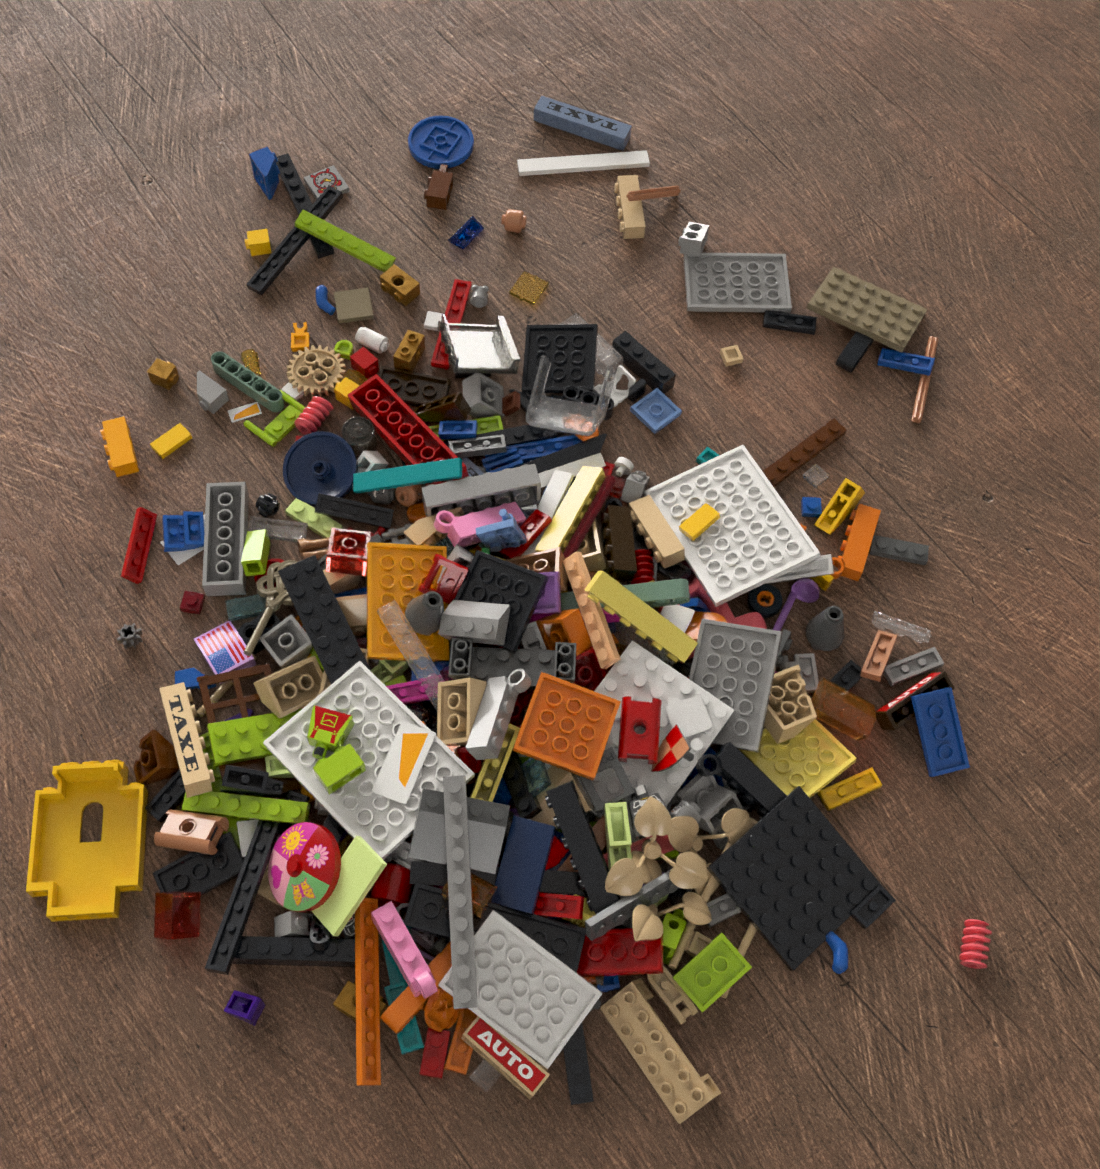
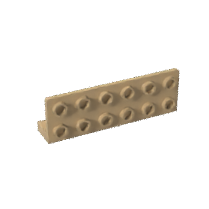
(658, 1052)

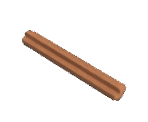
(653, 193)

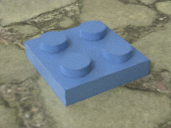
(655, 410)

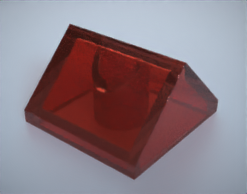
(177, 915)

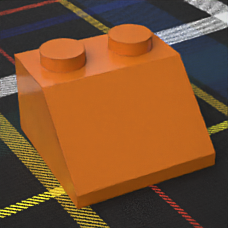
(565, 628)

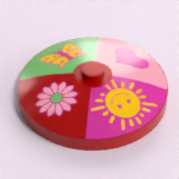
(304, 867)

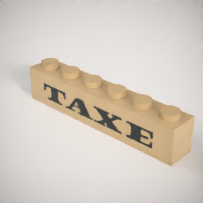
(186, 740)

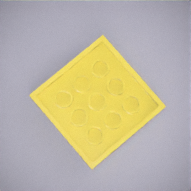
(804, 761)

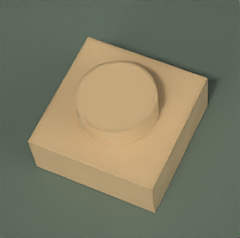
(731, 355)

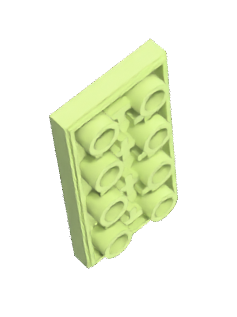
(357, 875)

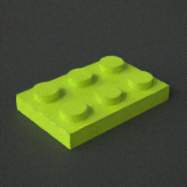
(712, 972)

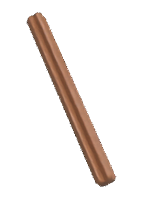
(924, 383)

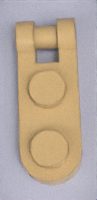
(671, 995)

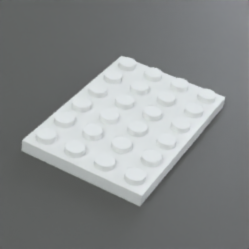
(526, 990)

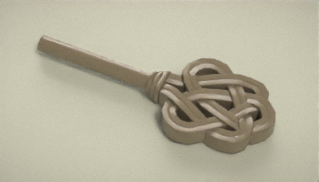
(272, 604)

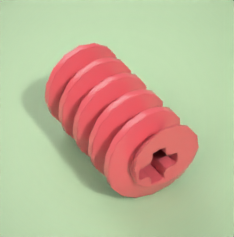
(313, 414)
(973, 944)

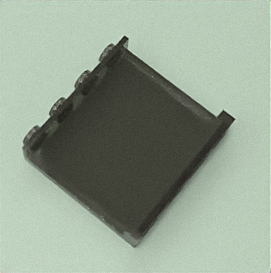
(479, 347)

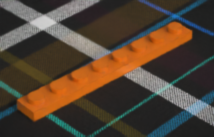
(367, 996)

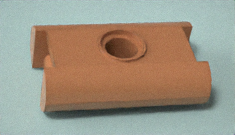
(191, 831)

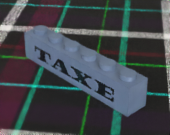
(582, 123)

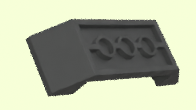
(488, 663)

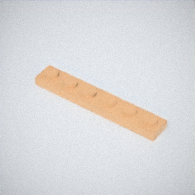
(591, 612)

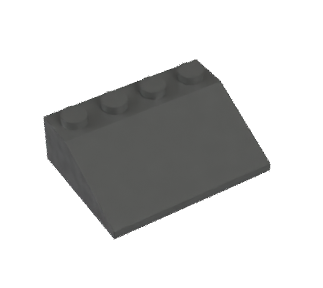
(485, 824)

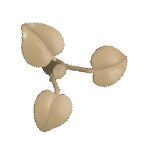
(649, 821)
(685, 829)
(645, 919)

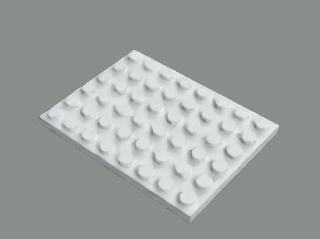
(755, 530)
(644, 678)
(376, 721)

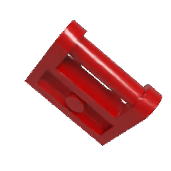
(450, 580)

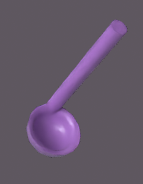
(804, 590)

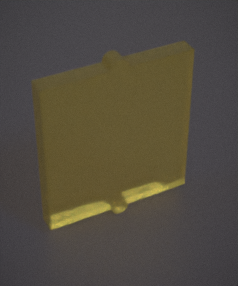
(528, 288)

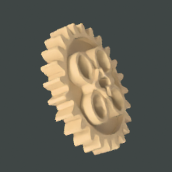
(325, 367)

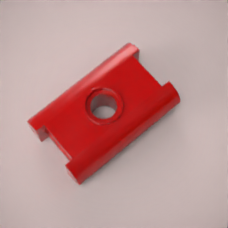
(643, 745)

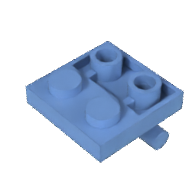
(501, 534)

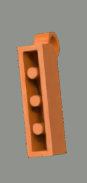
(858, 543)

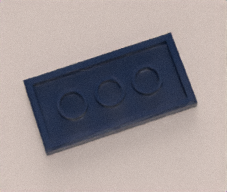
(523, 864)

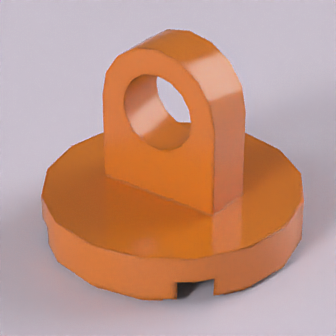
(440, 1011)

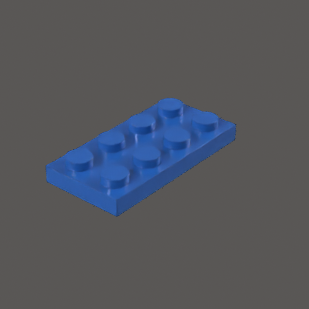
(940, 732)

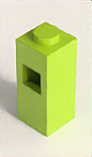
(255, 552)

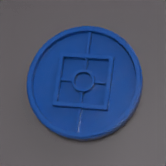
(440, 141)

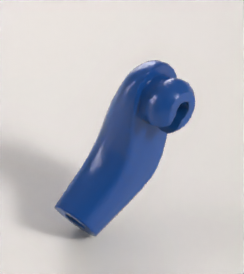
(322, 300)
(840, 952)

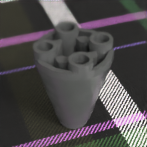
(425, 613)
(826, 629)

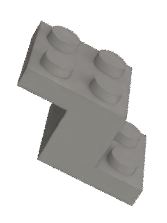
(713, 803)

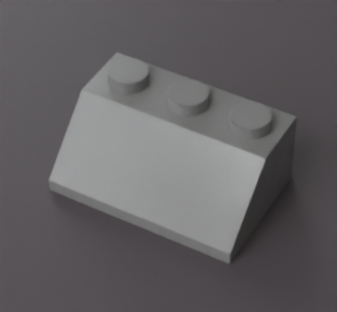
(476, 621)

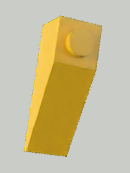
(840, 506)

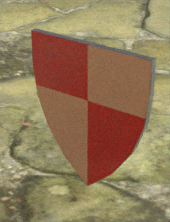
(672, 750)

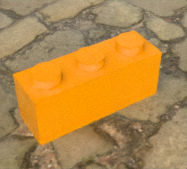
(119, 447)

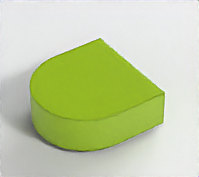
(344, 348)

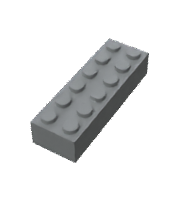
(484, 491)
(225, 538)

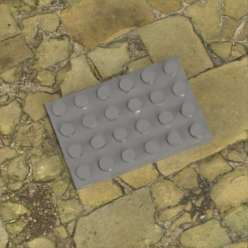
(737, 282)
(739, 670)

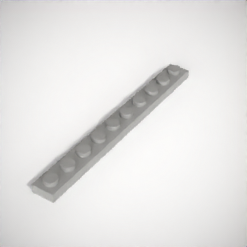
(460, 893)

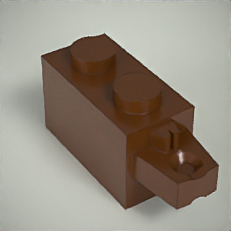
(439, 188)

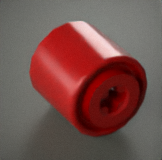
(393, 886)

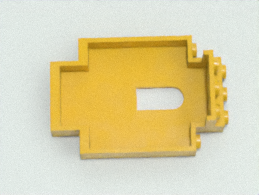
(87, 877)

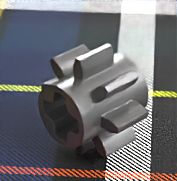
(129, 636)

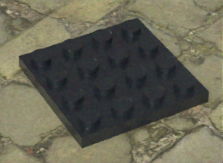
(570, 351)
(503, 582)

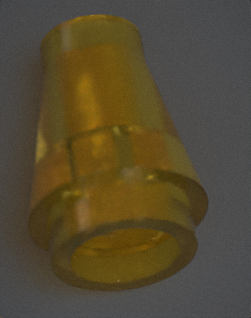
(251, 361)

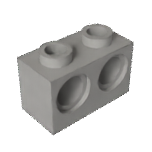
(693, 239)
(532, 638)

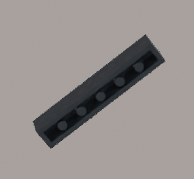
(582, 844)
(294, 952)

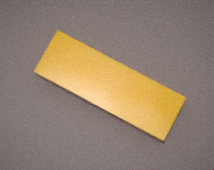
(849, 789)

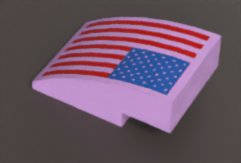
(224, 649)

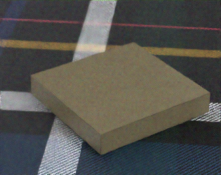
(353, 305)

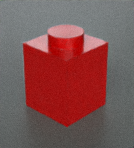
(364, 362)

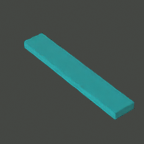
(407, 475)

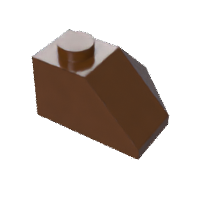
(156, 759)

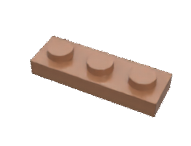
(878, 655)

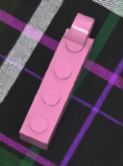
(463, 529)
(404, 950)

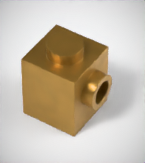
(163, 374)

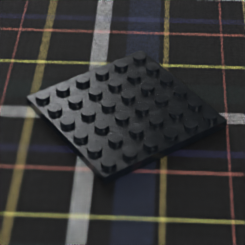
(794, 877)

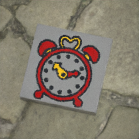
(320, 180)

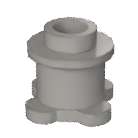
(479, 296)

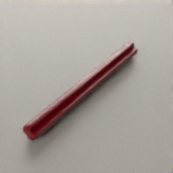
(589, 516)

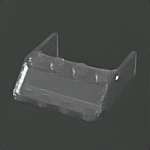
(563, 414)

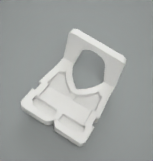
(618, 395)

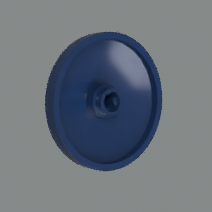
(318, 465)

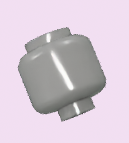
(686, 809)

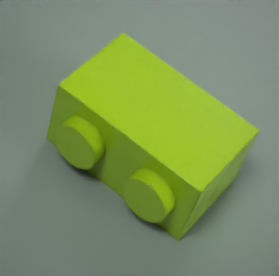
(339, 768)

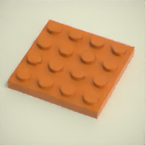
(566, 726)

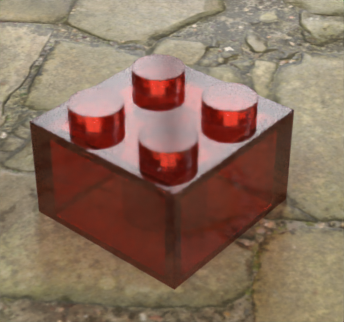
(347, 551)

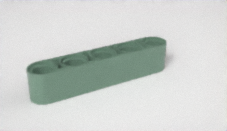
(247, 381)

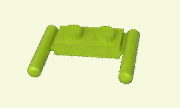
(281, 424)

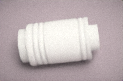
(372, 340)

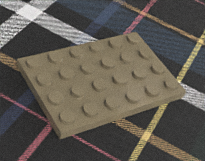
(867, 309)

